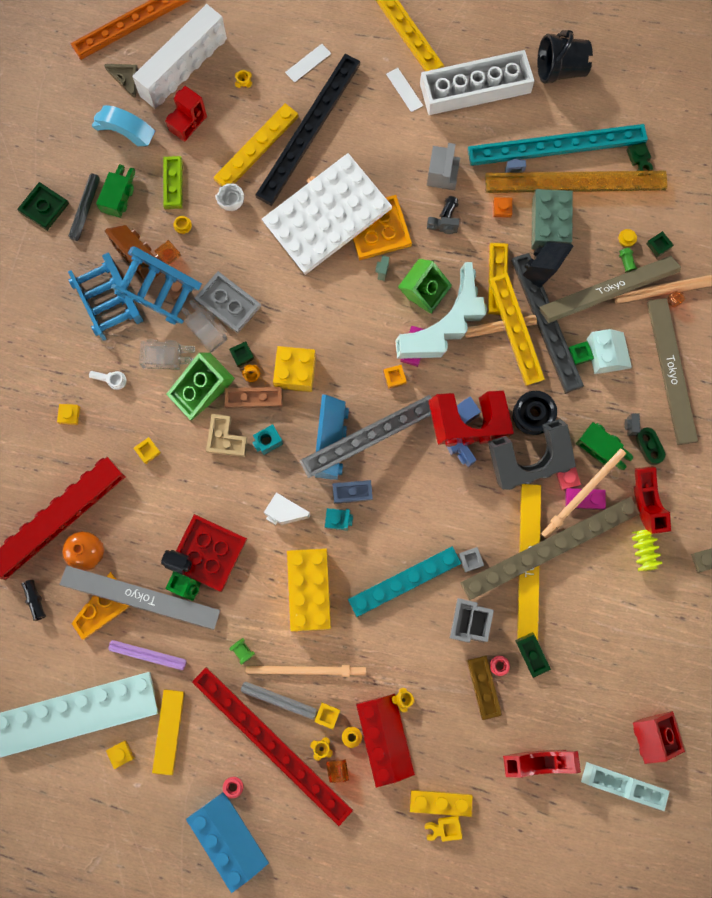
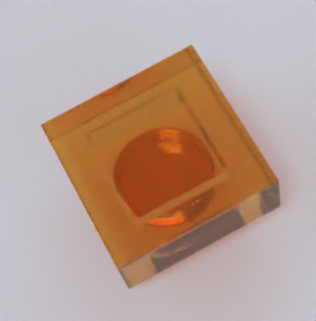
(167, 252)
(337, 771)

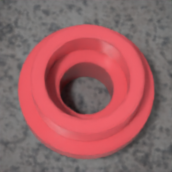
(506, 665)
(226, 787)

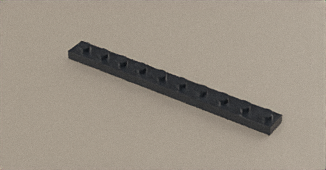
(307, 130)

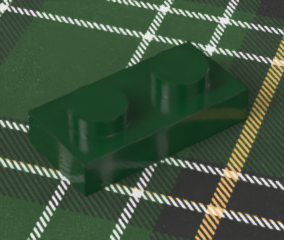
(532, 654)

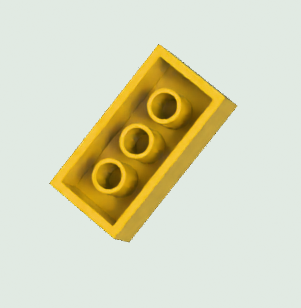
(308, 590)

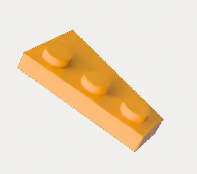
(97, 614)

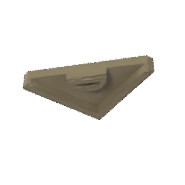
(123, 74)

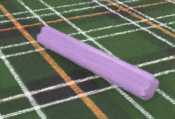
(147, 655)

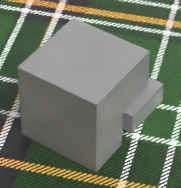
(443, 167)
(471, 622)

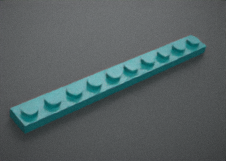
(557, 144)

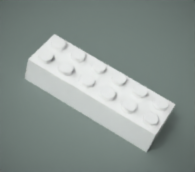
(180, 56)
(476, 82)

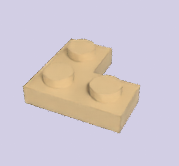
(220, 441)

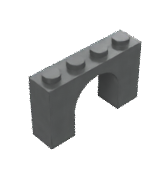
(557, 458)

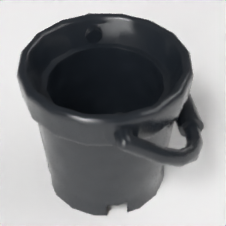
(563, 57)

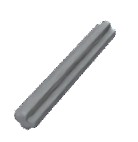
(279, 700)

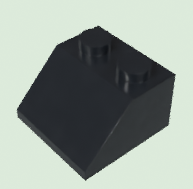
(546, 262)

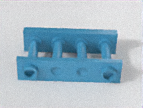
(108, 266)
(156, 266)

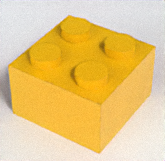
(294, 368)

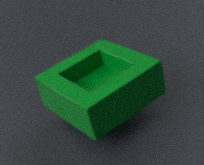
(581, 353)

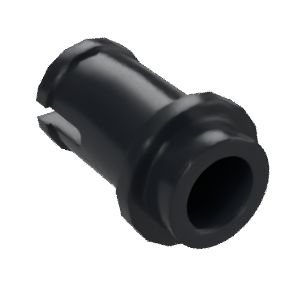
(449, 207)

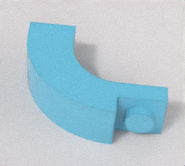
(124, 123)

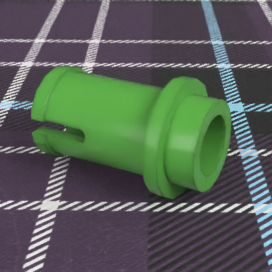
(627, 259)

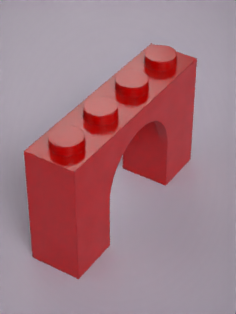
(452, 430)

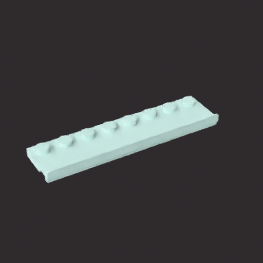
(77, 714)

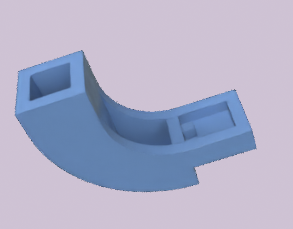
(468, 411)

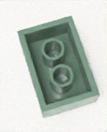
(551, 217)

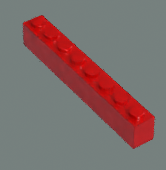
(58, 516)

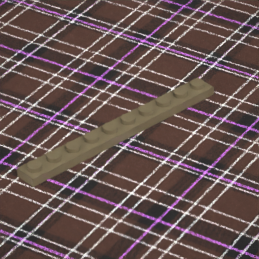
(549, 548)

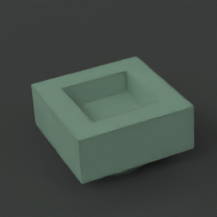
(382, 268)

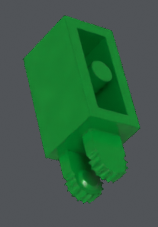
(116, 192)
(602, 445)

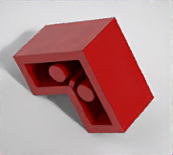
(187, 115)

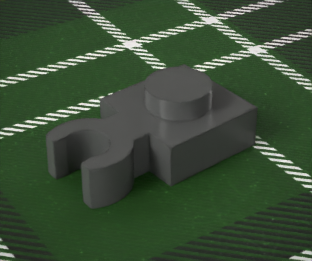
(445, 224)

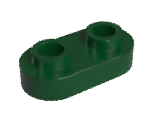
(653, 445)

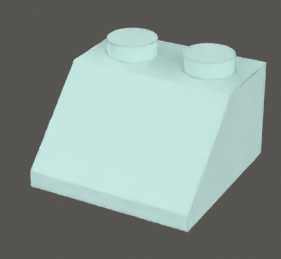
(609, 351)

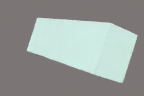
(625, 786)

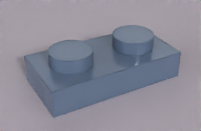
(352, 491)

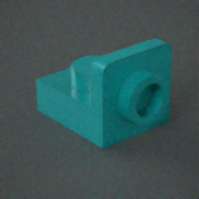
(338, 519)

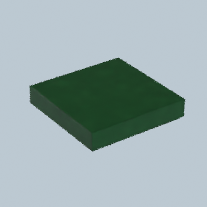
(43, 206)

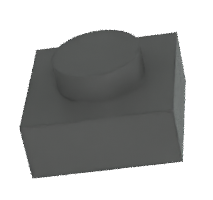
(632, 424)

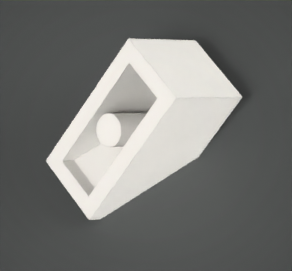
(284, 511)

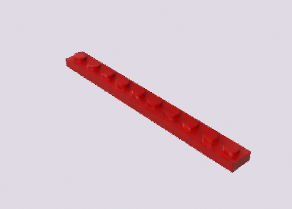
(272, 746)

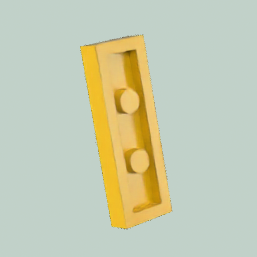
(441, 803)

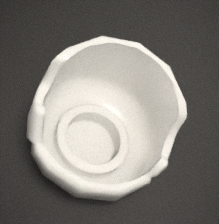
(230, 197)

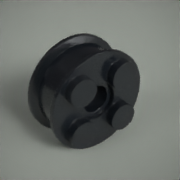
(534, 400)

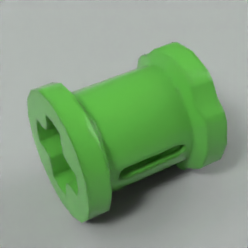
(242, 651)

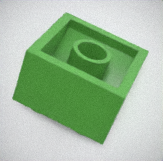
(425, 285)

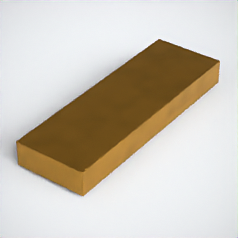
(484, 687)

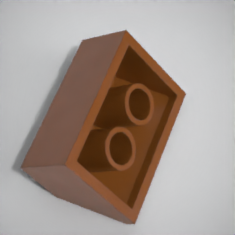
(123, 239)

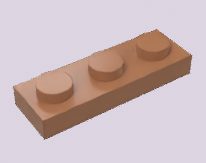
(253, 397)

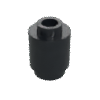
(176, 561)

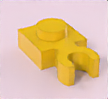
(448, 828)

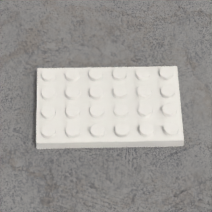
(326, 213)

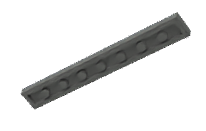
(551, 331)

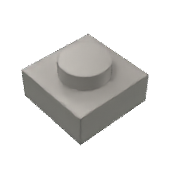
(471, 559)

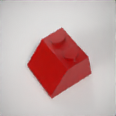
(658, 738)

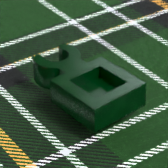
(640, 155)

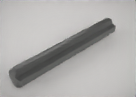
(84, 207)

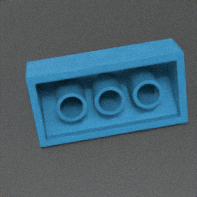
(331, 430)
(227, 842)

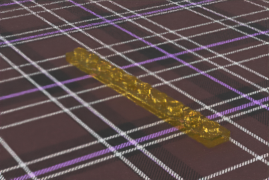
(576, 181)

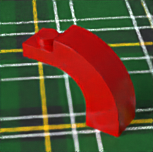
(652, 513)
(541, 762)

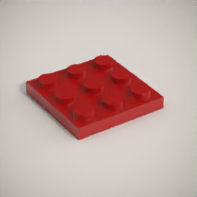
(211, 550)

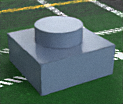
(515, 166)

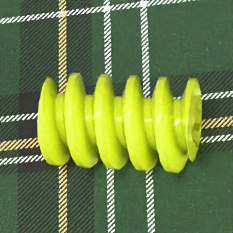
(646, 551)

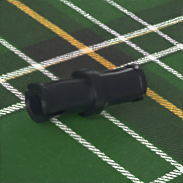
(33, 600)

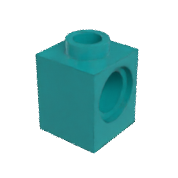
(270, 432)

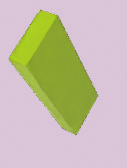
(172, 182)

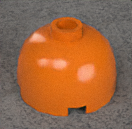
(83, 550)

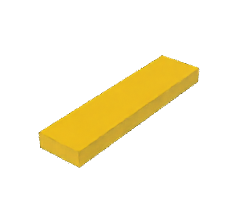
(497, 266)
(168, 732)

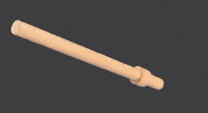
(557, 521)
(345, 670)

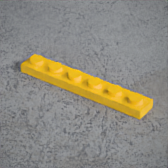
(256, 146)
(516, 329)

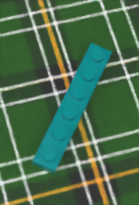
(404, 581)

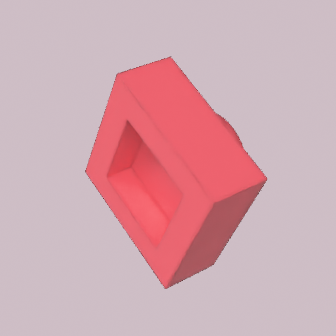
(568, 479)

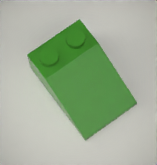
(200, 385)

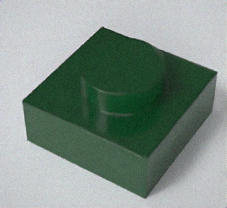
(659, 244)
(241, 354)

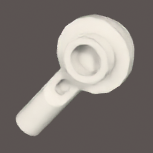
(115, 380)

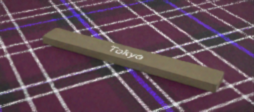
(609, 289)
(672, 371)

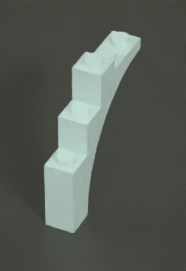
(433, 340)

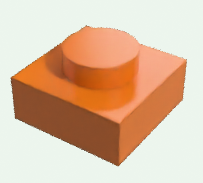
(502, 207)

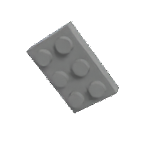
(227, 302)

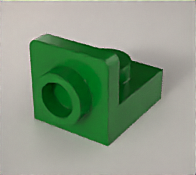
(183, 586)

